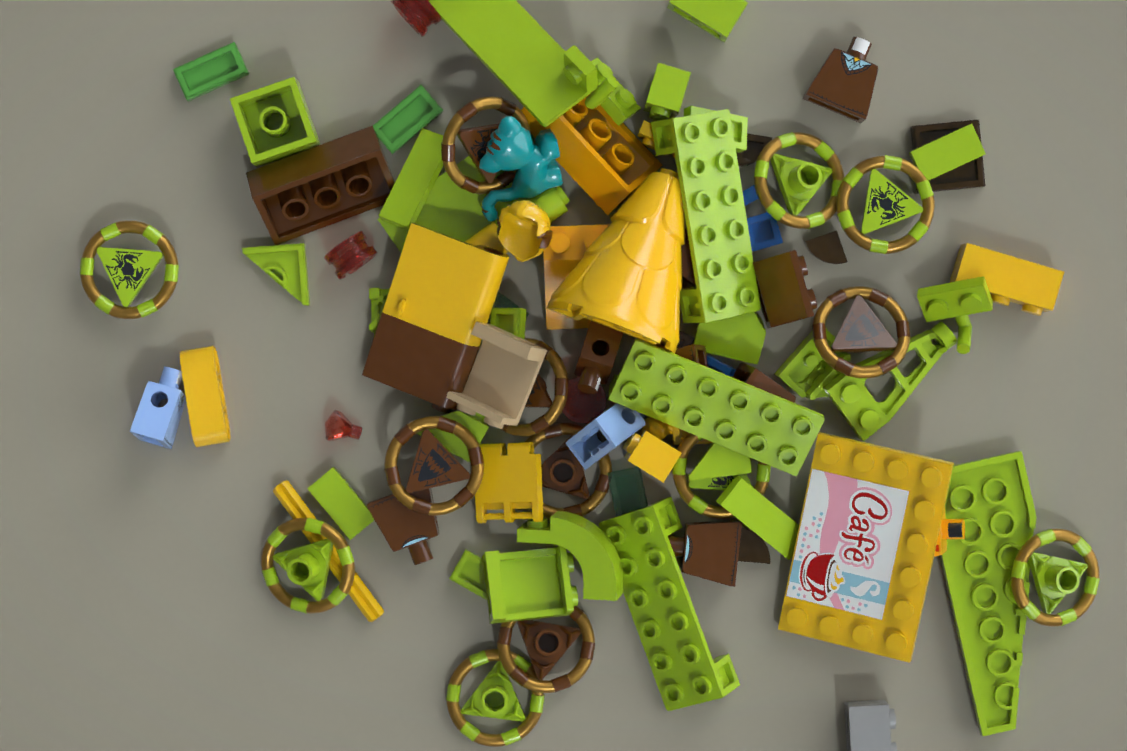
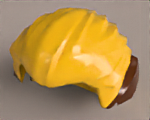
(524, 230)

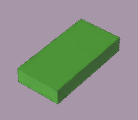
(211, 71)
(407, 119)

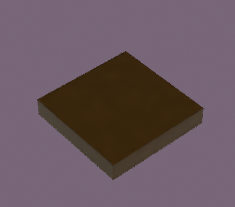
(963, 177)

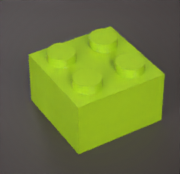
(275, 121)

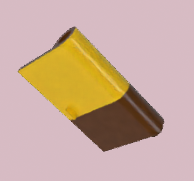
(430, 313)

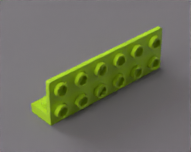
(521, 55)
(712, 214)
(715, 407)
(665, 610)

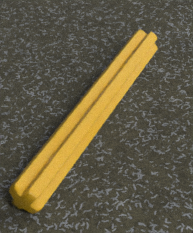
(359, 592)

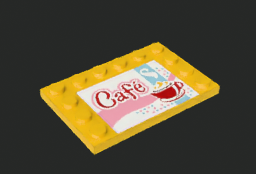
(865, 546)

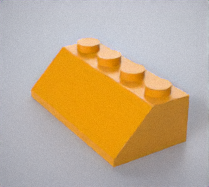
(599, 154)

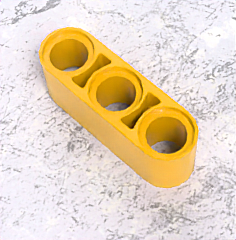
(205, 396)

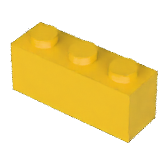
(1010, 278)
(651, 454)

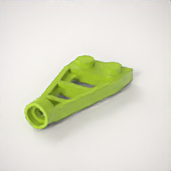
(857, 403)

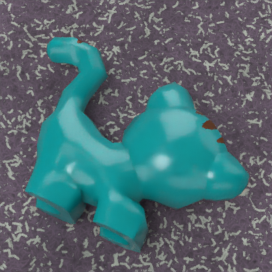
(513, 149)

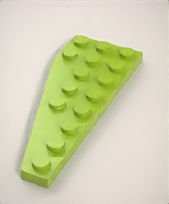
(990, 627)

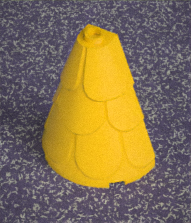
(634, 267)

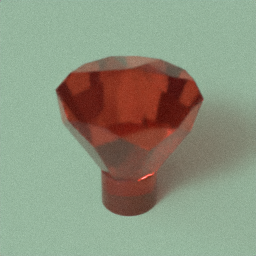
(340, 427)

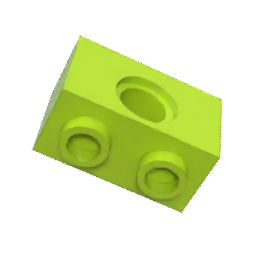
(666, 92)

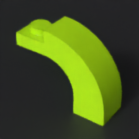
(588, 544)

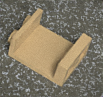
(500, 376)

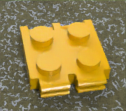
(510, 483)

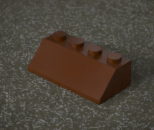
(321, 185)

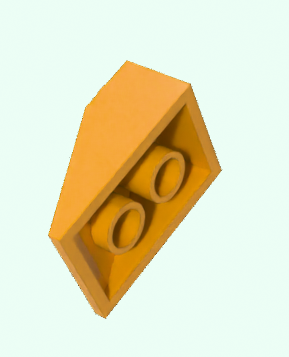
(560, 258)

